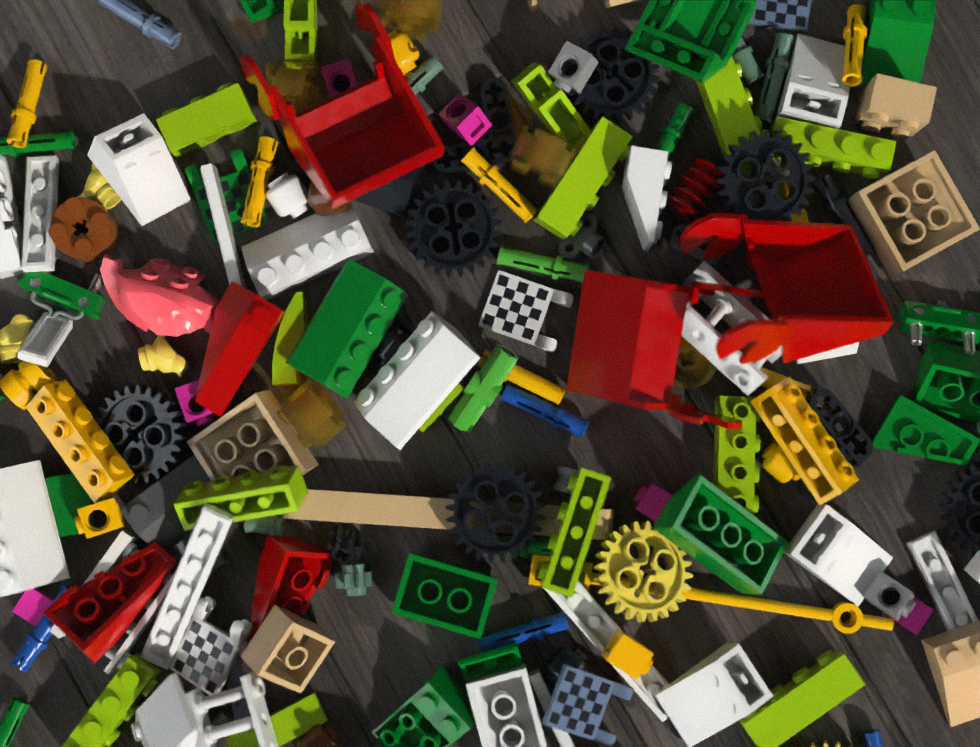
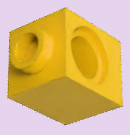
(111, 509)
(628, 654)

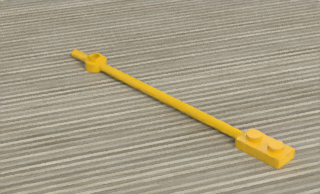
(854, 623)

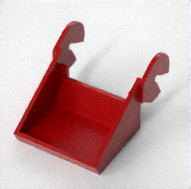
(359, 134)
(811, 281)
(632, 339)

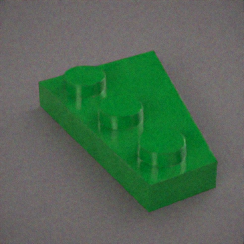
(921, 433)

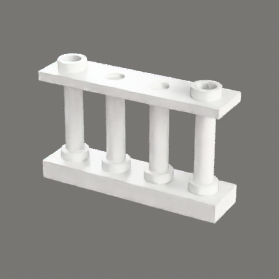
(703, 336)
(122, 548)
(251, 689)

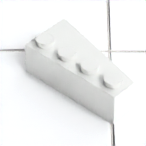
(10, 226)

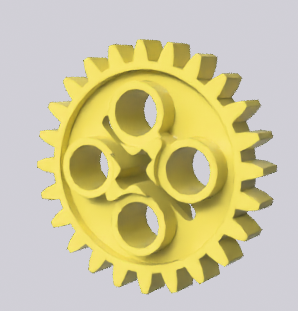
(619, 560)

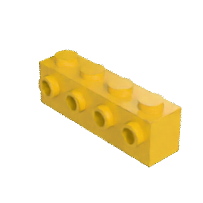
(76, 432)
(805, 441)

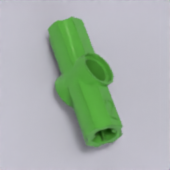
(483, 388)

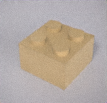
(895, 106)
(287, 649)

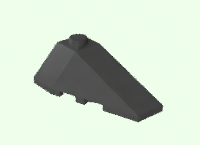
(153, 510)

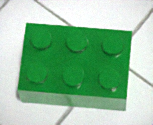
(445, 594)

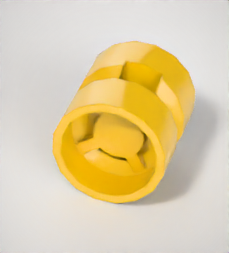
(26, 382)

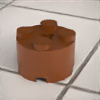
(69, 222)

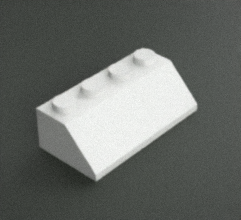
(305, 251)
(416, 379)
(28, 532)
(506, 709)

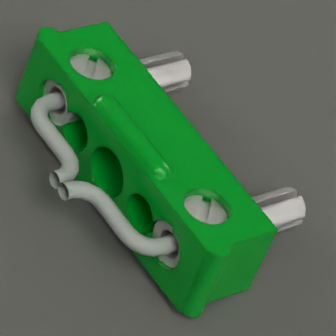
(64, 294)
(940, 322)

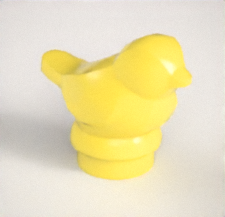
(100, 190)
(12, 338)
(162, 357)

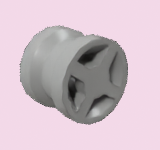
(564, 476)

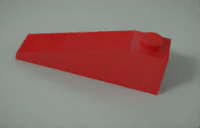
(236, 339)
(288, 576)
(104, 607)

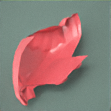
(160, 296)

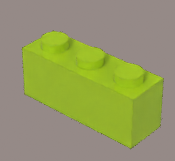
(206, 119)

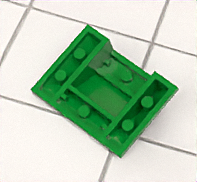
(691, 34)

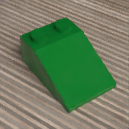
(897, 38)

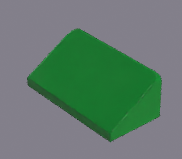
(490, 661)

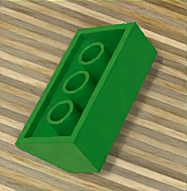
(347, 328)
(949, 382)
(721, 535)

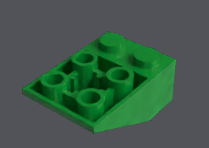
(430, 716)

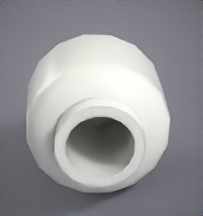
(287, 195)

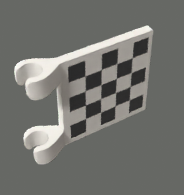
(519, 308)
(207, 651)

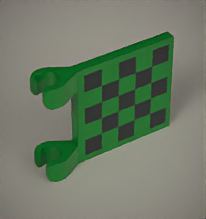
(234, 190)

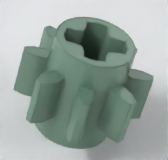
(354, 579)

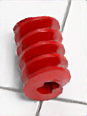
(692, 189)

